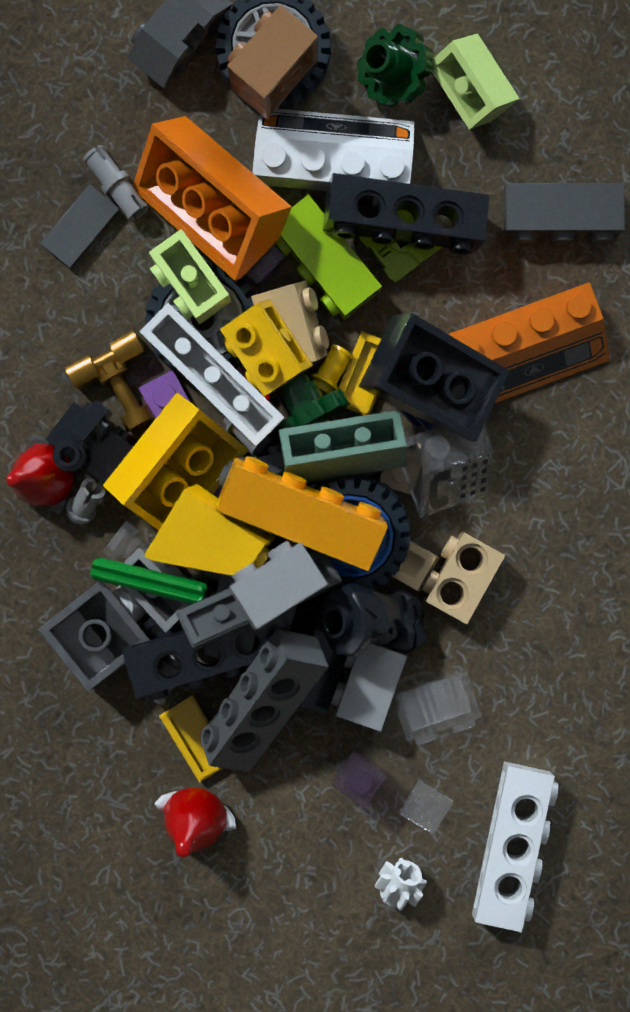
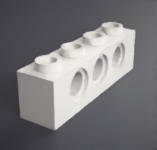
(514, 908)

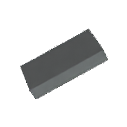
(80, 226)

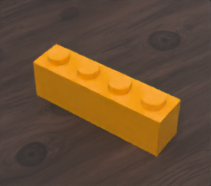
(302, 513)

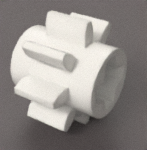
(400, 884)

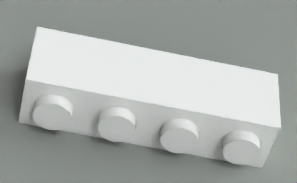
(212, 374)

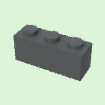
(563, 211)

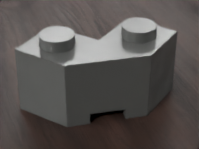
(172, 36)

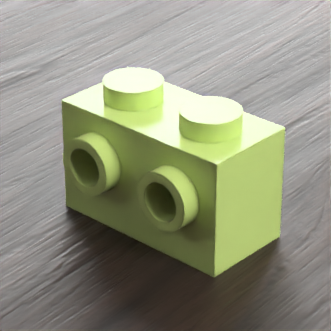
(473, 81)
(190, 276)

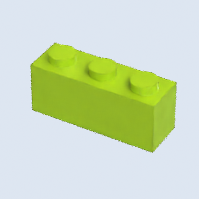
(326, 261)

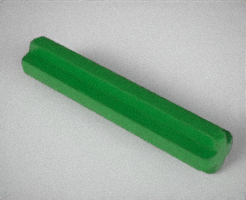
(148, 581)

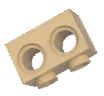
(471, 582)

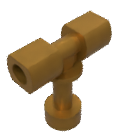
(110, 368)

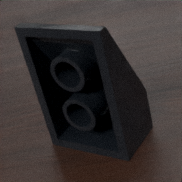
(434, 376)

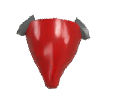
(38, 478)

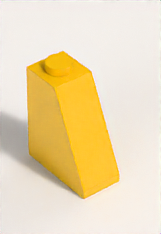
(208, 539)

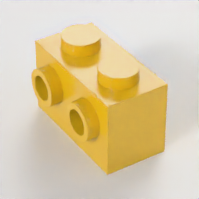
(265, 347)

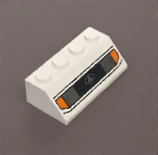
(309, 147)

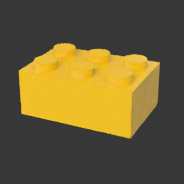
(172, 454)

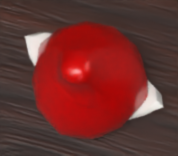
(194, 819)

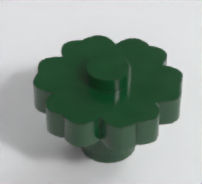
(395, 65)
(308, 404)

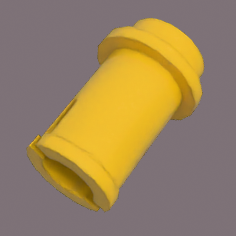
(332, 369)

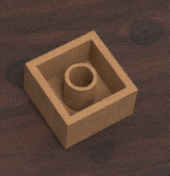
(272, 60)

